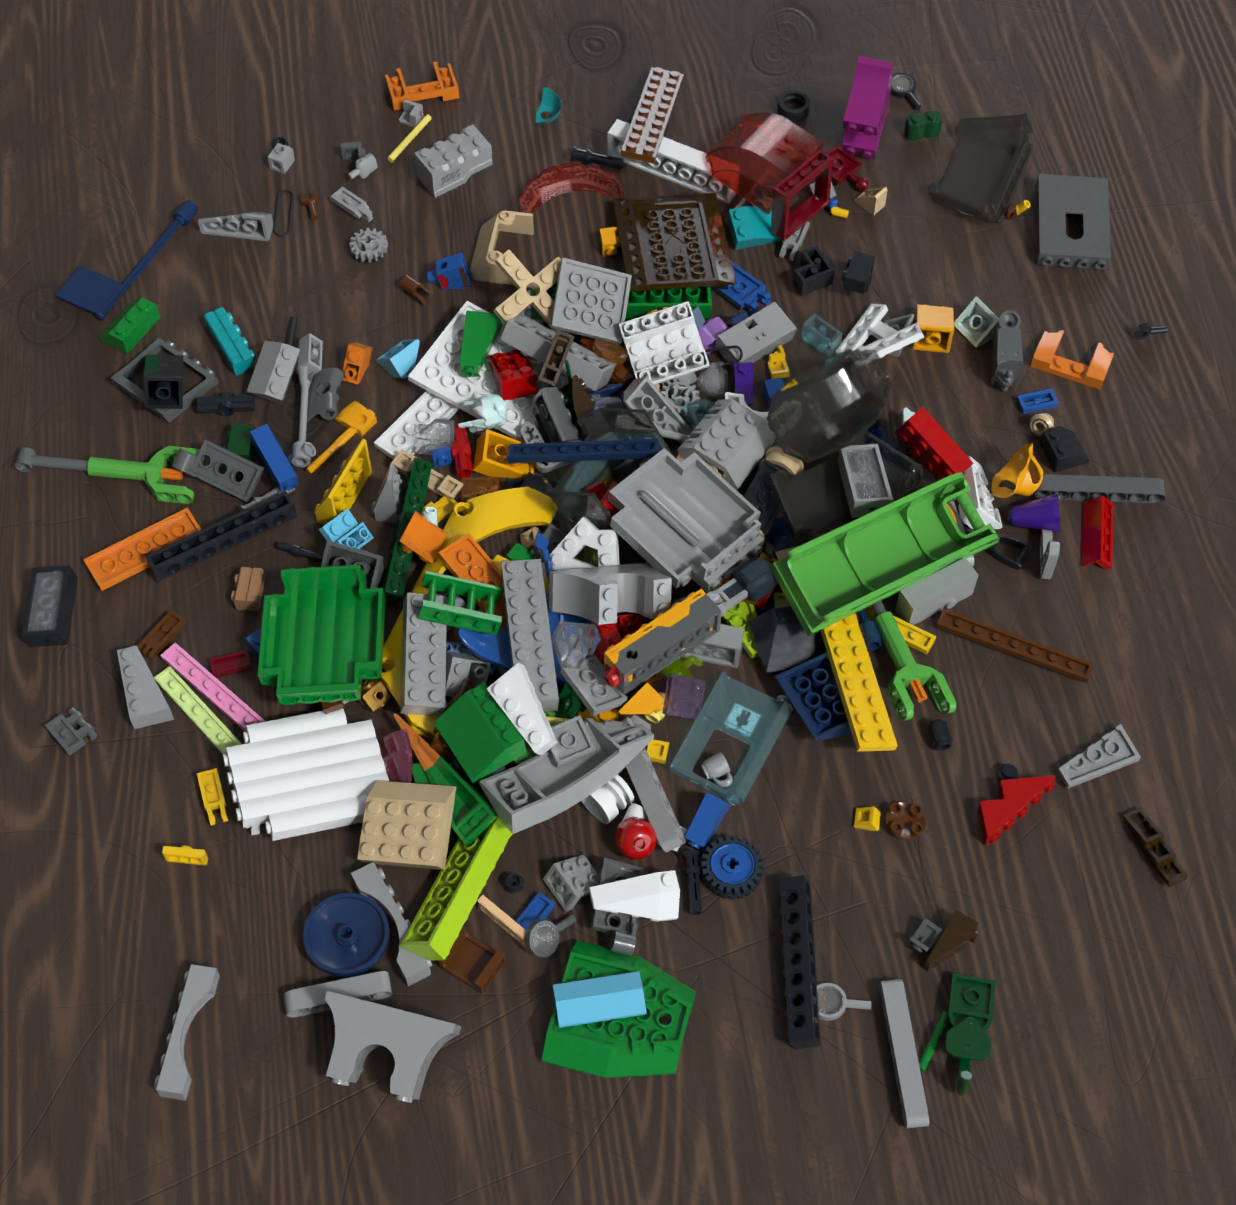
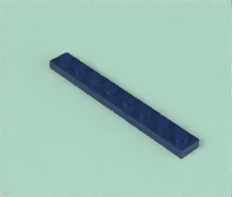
(583, 450)

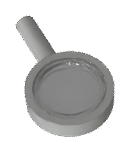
(833, 1002)

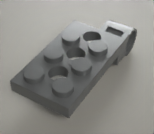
(194, 466)
(624, 936)

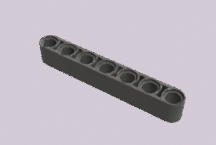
(1113, 488)

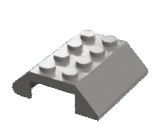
(730, 440)

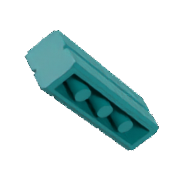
(229, 340)

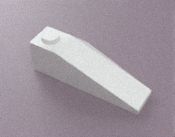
(980, 497)
(644, 896)

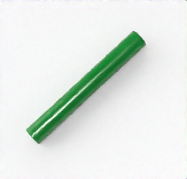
(930, 1048)

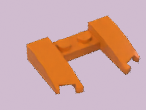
(444, 86)
(1091, 375)

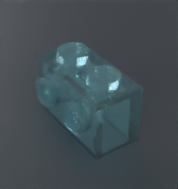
(821, 335)

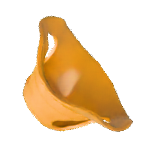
(1022, 471)

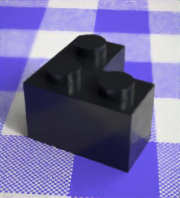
(814, 271)
(859, 272)

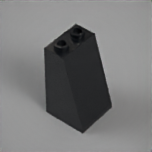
(163, 381)

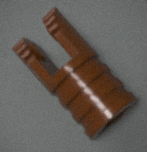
(414, 288)

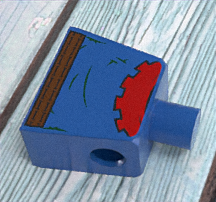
(451, 273)

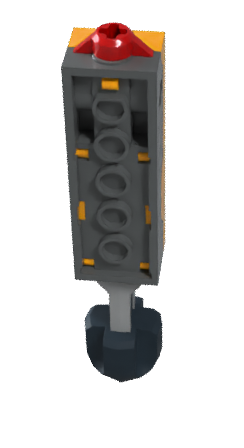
(683, 627)

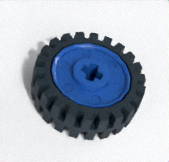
(736, 881)

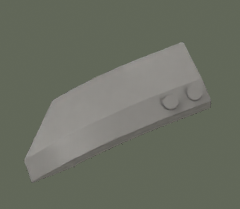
(542, 790)

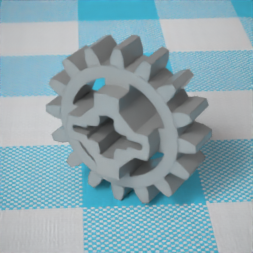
(368, 245)
(680, 394)

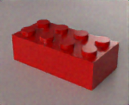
(932, 446)

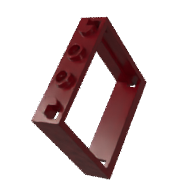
(818, 167)

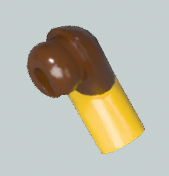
(1015, 210)

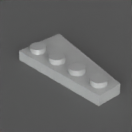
(1103, 757)

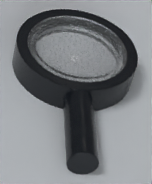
(904, 86)

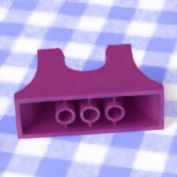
(867, 107)

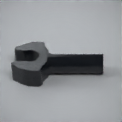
(1146, 329)

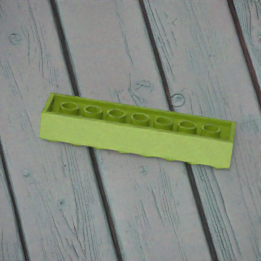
(455, 893)

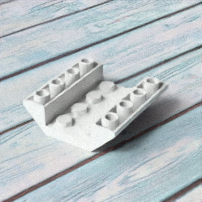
(664, 344)

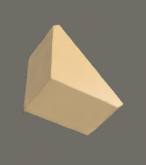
(872, 199)

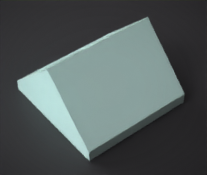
(977, 323)

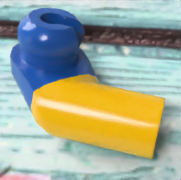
(835, 210)

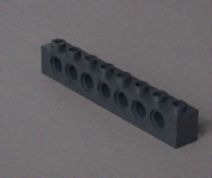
(221, 536)
(809, 1033)

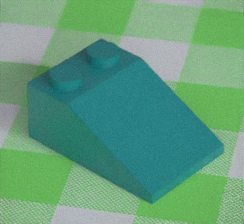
(750, 227)

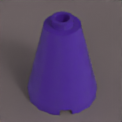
(1037, 514)

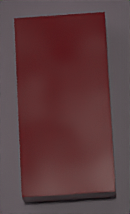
(230, 663)

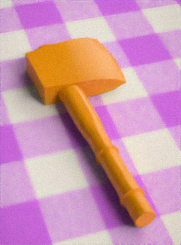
(356, 420)

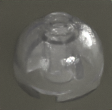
(713, 380)

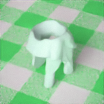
(492, 418)

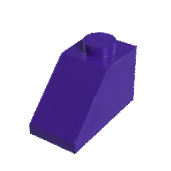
(744, 380)

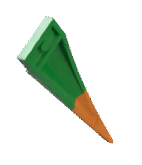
(470, 809)

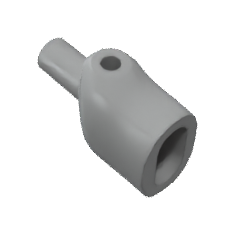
(364, 167)

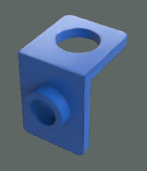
(441, 457)

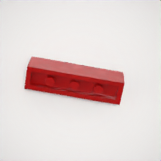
(1097, 532)

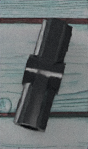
(225, 403)

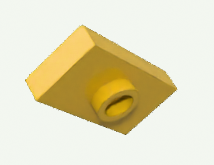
(185, 855)

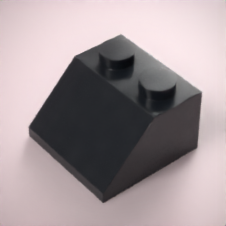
(1062, 448)

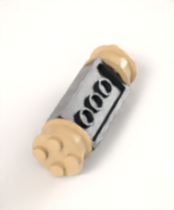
(760, 489)

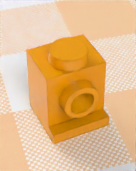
(609, 241)

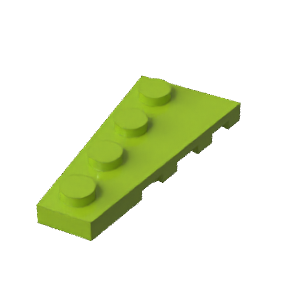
(739, 617)

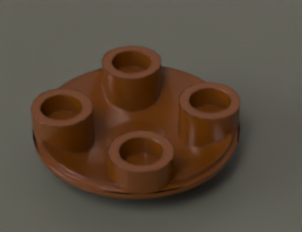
(905, 820)

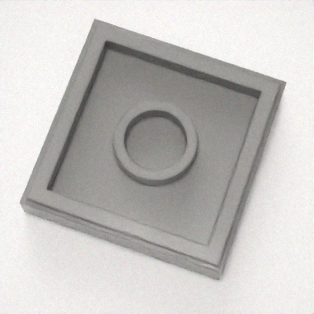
(572, 741)

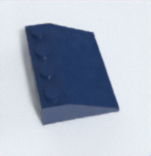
(816, 698)

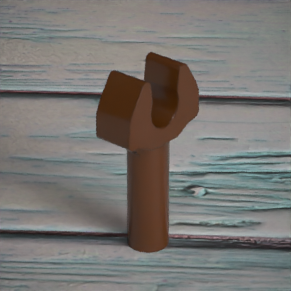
(311, 204)

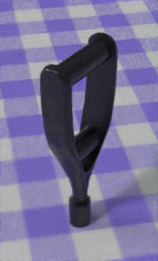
(1017, 564)

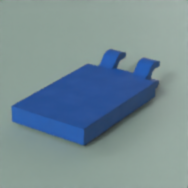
(746, 291)

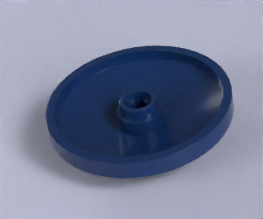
(346, 934)

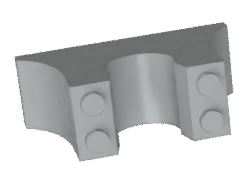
(605, 590)
(368, 1025)

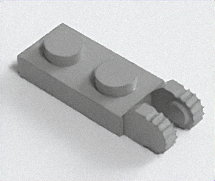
(794, 242)

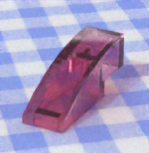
(399, 758)

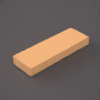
(502, 919)

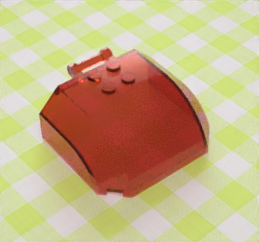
(759, 155)

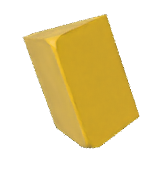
(867, 818)

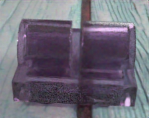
(683, 697)

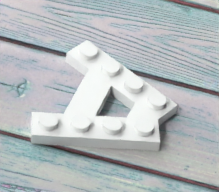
(890, 339)
(585, 534)

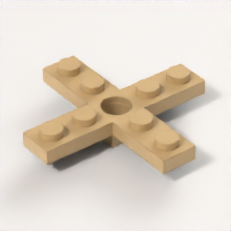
(521, 279)

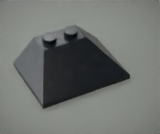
(783, 641)

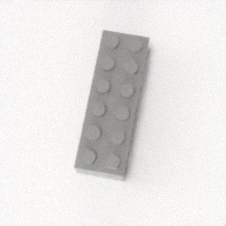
(535, 340)
(422, 660)

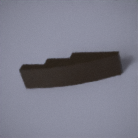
(1154, 847)

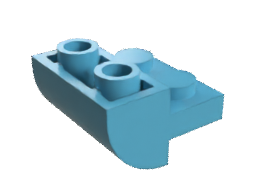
(346, 531)

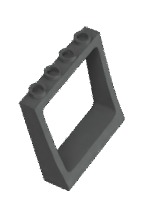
(123, 377)

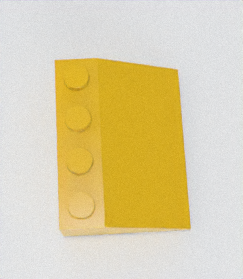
(345, 485)

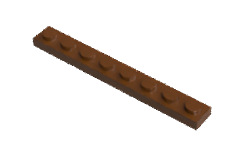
(1015, 645)

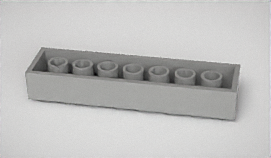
(529, 626)

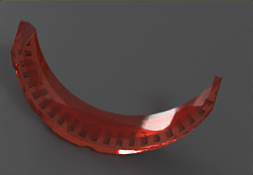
(566, 179)

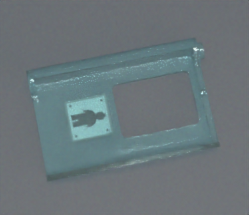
(743, 715)

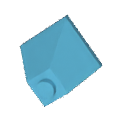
(400, 358)

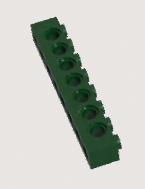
(411, 501)

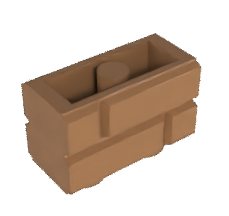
(248, 589)

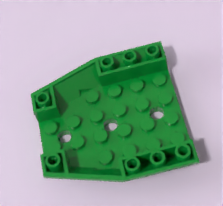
(627, 1044)

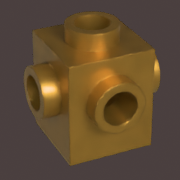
(374, 695)

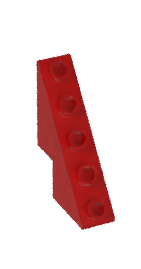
(1014, 801)

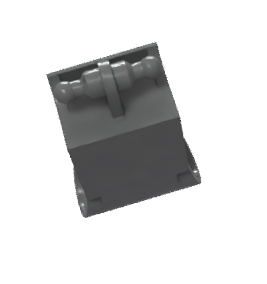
(1006, 350)

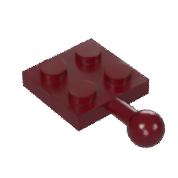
(844, 167)

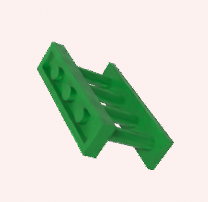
(458, 616)

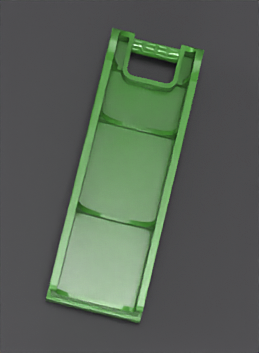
(880, 554)

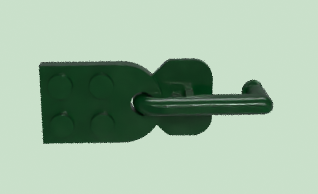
(970, 1019)

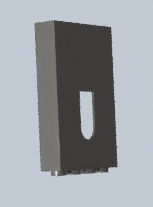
(1073, 196)

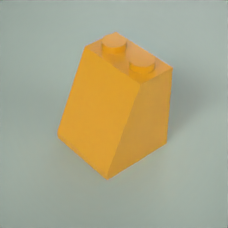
(936, 327)

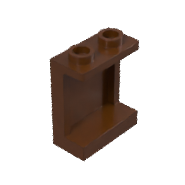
(473, 962)

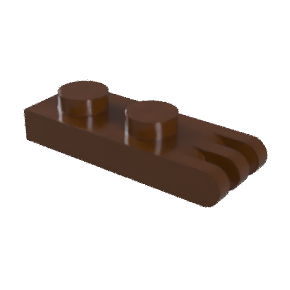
(161, 634)

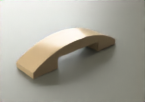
(437, 484)

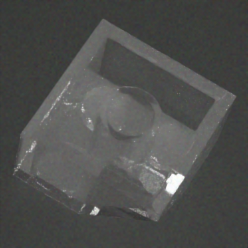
(432, 437)

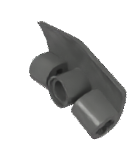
(323, 394)

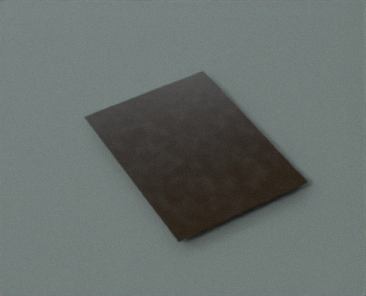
(673, 242)

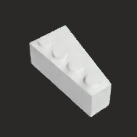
(520, 703)

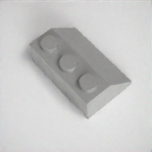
(273, 371)

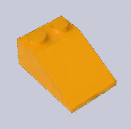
(492, 457)

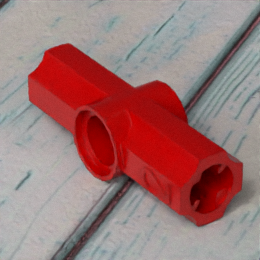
(462, 452)

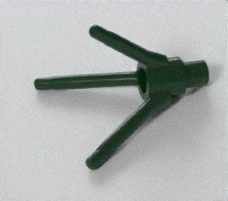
(566, 390)

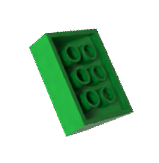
(480, 733)

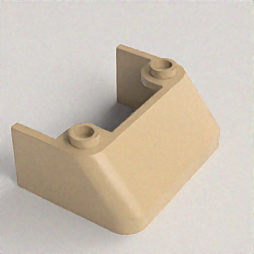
(483, 263)

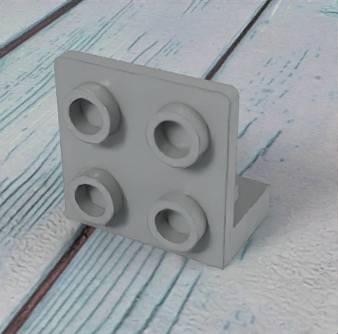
(571, 880)

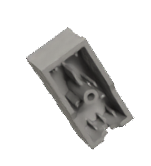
(453, 161)

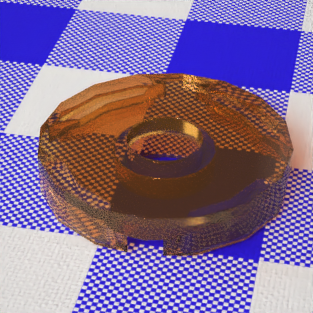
(613, 352)

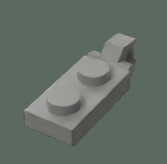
(352, 204)

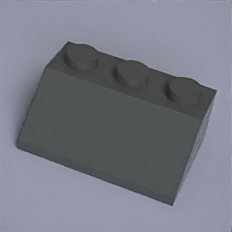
(555, 415)
(342, 555)

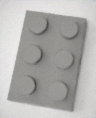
(592, 688)

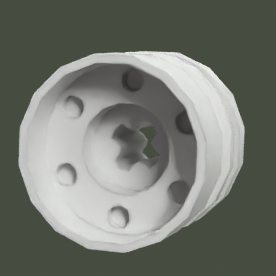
(608, 799)

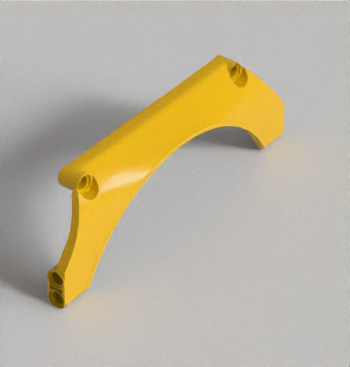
(481, 519)

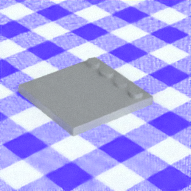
(590, 301)

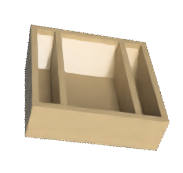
(407, 825)

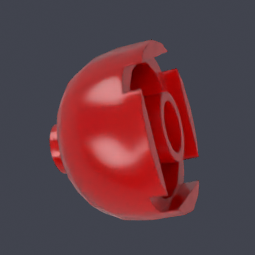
(635, 838)

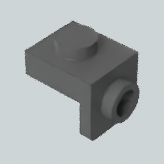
(352, 150)
(926, 936)

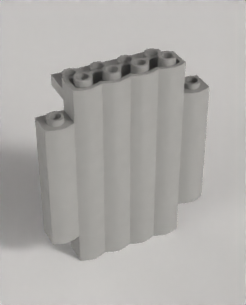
(704, 503)

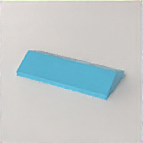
(599, 999)

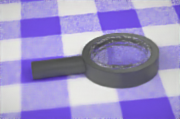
(543, 936)

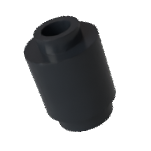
(940, 734)

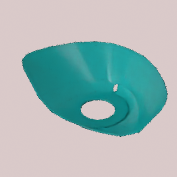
(550, 103)

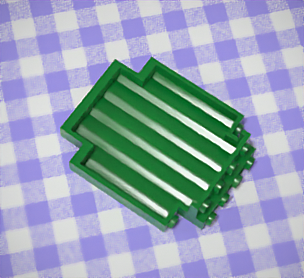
(322, 635)

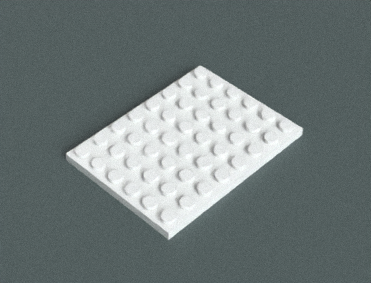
(440, 375)

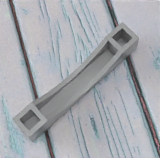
(371, 884)
(199, 988)

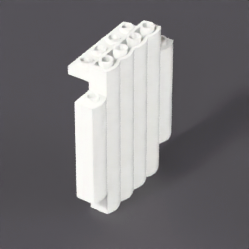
(304, 773)

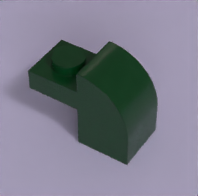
(570, 702)

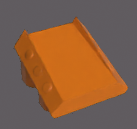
(423, 538)

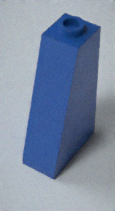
(273, 458)

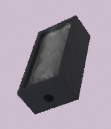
(49, 606)

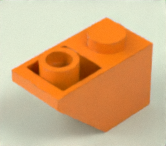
(356, 362)

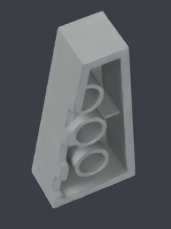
(143, 696)

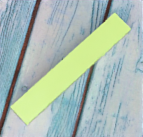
(196, 710)

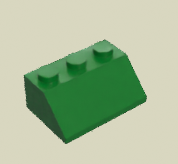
(131, 325)

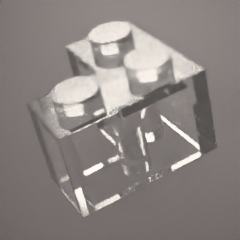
(574, 642)

